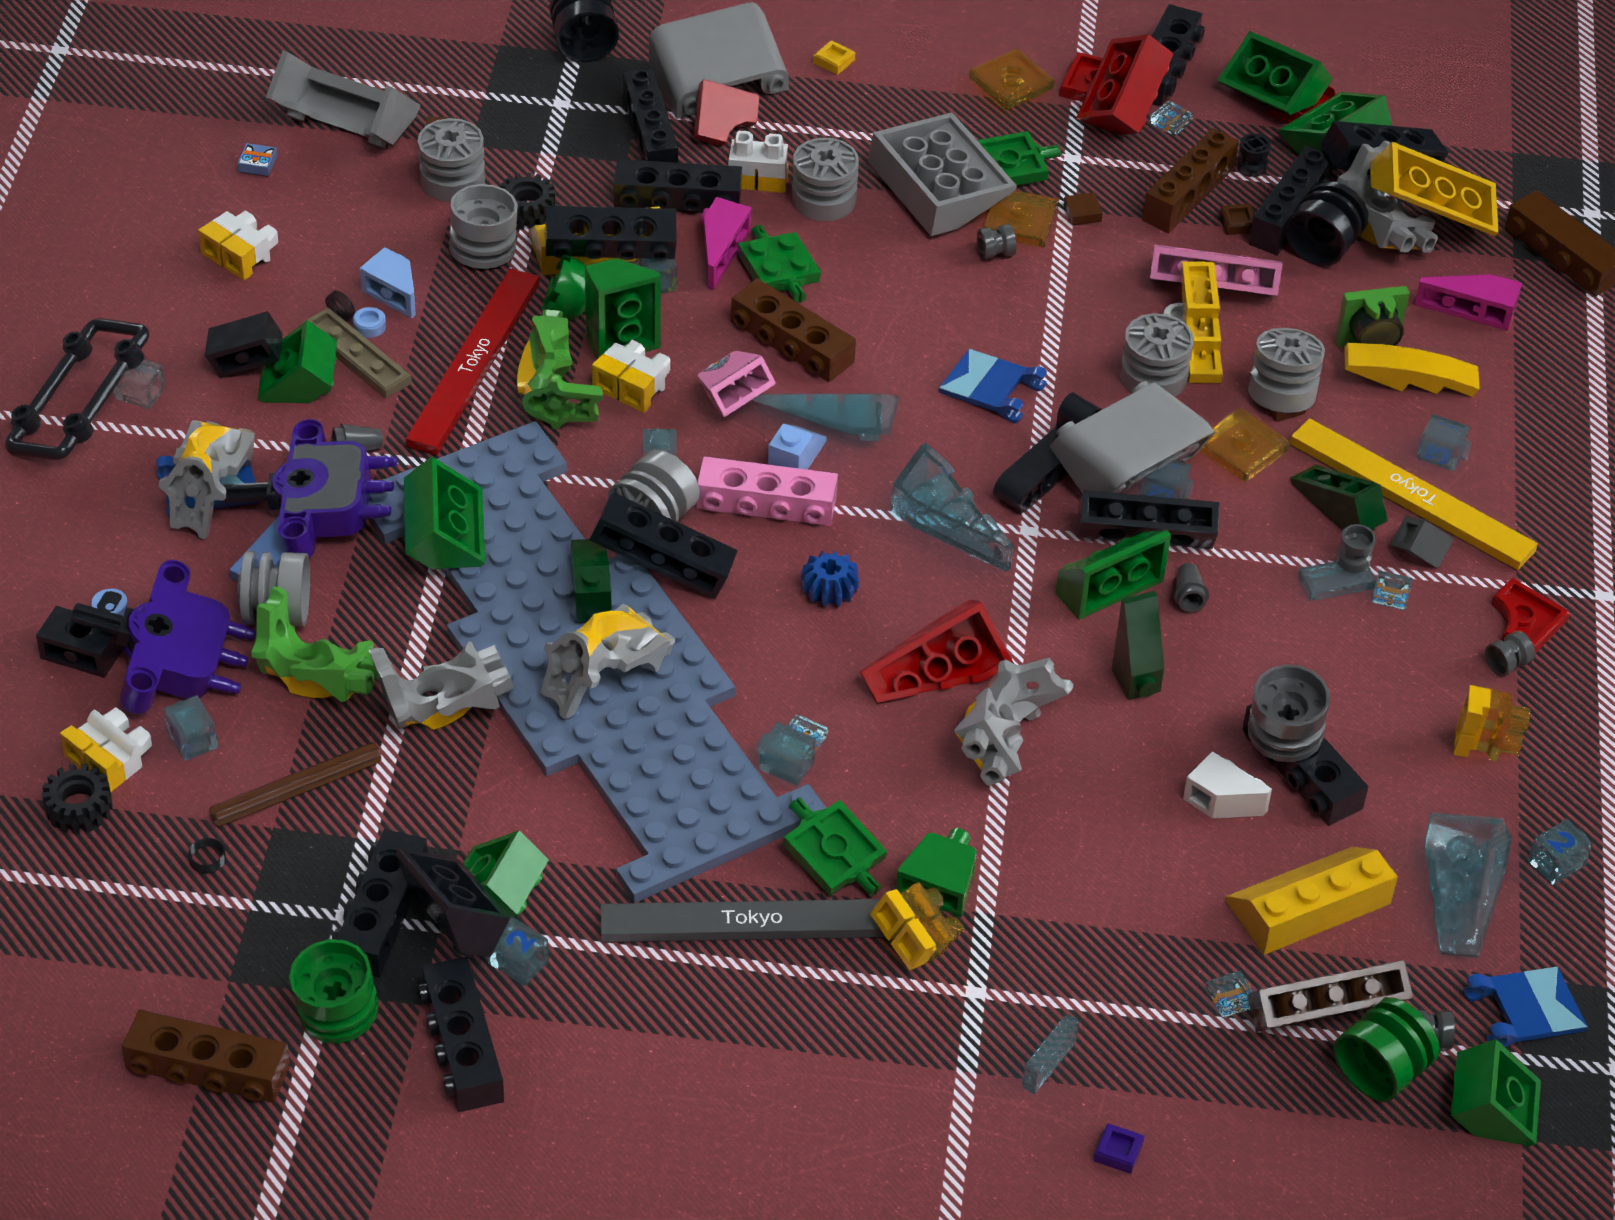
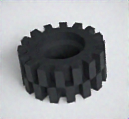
(534, 189)
(81, 814)

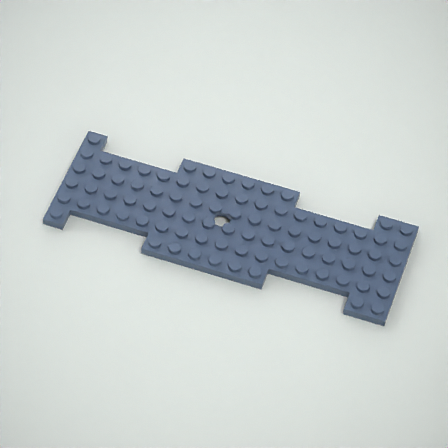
(640, 732)

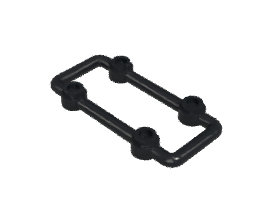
(77, 425)

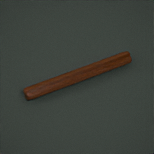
(295, 784)

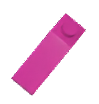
(724, 227)
(1472, 297)

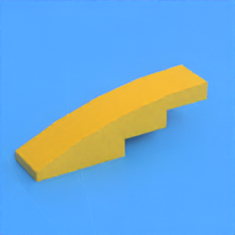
(1201, 315)
(1403, 366)

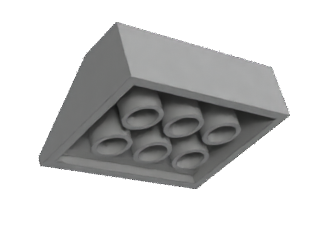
(939, 171)

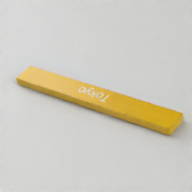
(1415, 494)

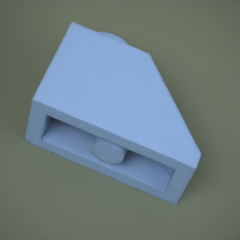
(390, 281)
(794, 447)

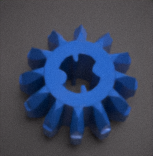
(830, 578)

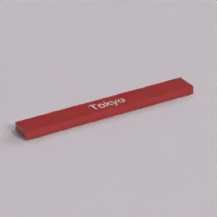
(472, 362)

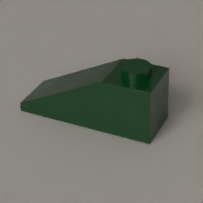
(1342, 496)
(590, 579)
(1138, 647)

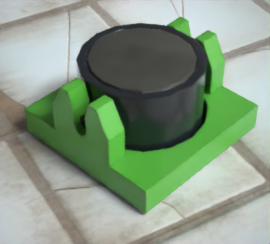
(1372, 316)

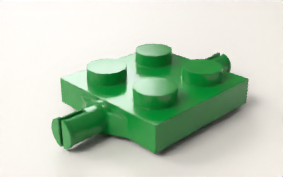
(1020, 156)
(779, 262)
(834, 847)

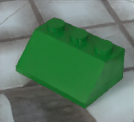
(1275, 74)
(1345, 107)
(622, 305)
(443, 517)
(1114, 573)

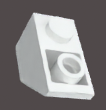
(1225, 790)

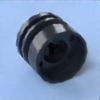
(584, 28)
(1326, 223)

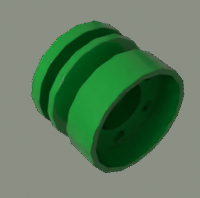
(334, 991)
(1386, 1049)

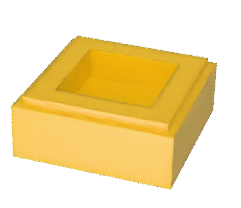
(834, 57)

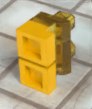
(1490, 723)
(916, 924)

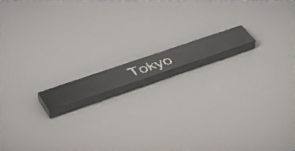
(738, 920)

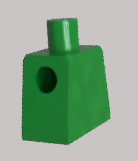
(942, 864)

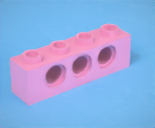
(1231, 270)
(767, 491)

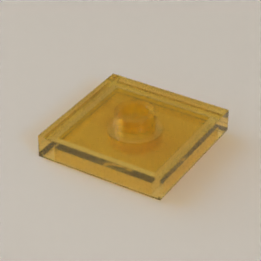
(1011, 79)
(1027, 214)
(1245, 444)

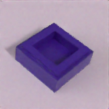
(1119, 1148)

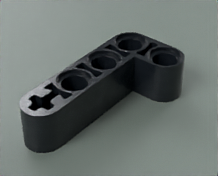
(1039, 467)

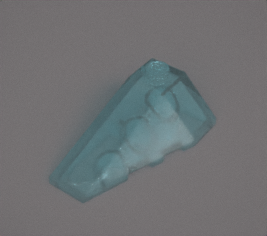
(850, 413)
(939, 507)
(1466, 873)

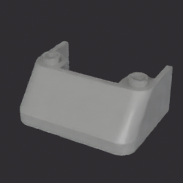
(341, 101)

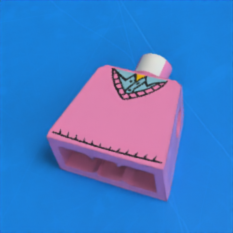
(732, 383)

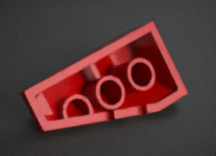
(944, 654)

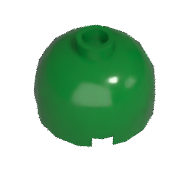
(567, 289)

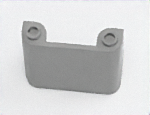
(715, 46)
(1130, 440)

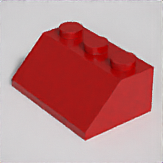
(1126, 84)

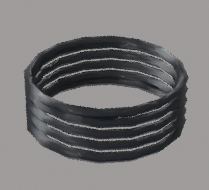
(332, 298)
(210, 842)

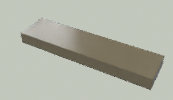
(362, 355)

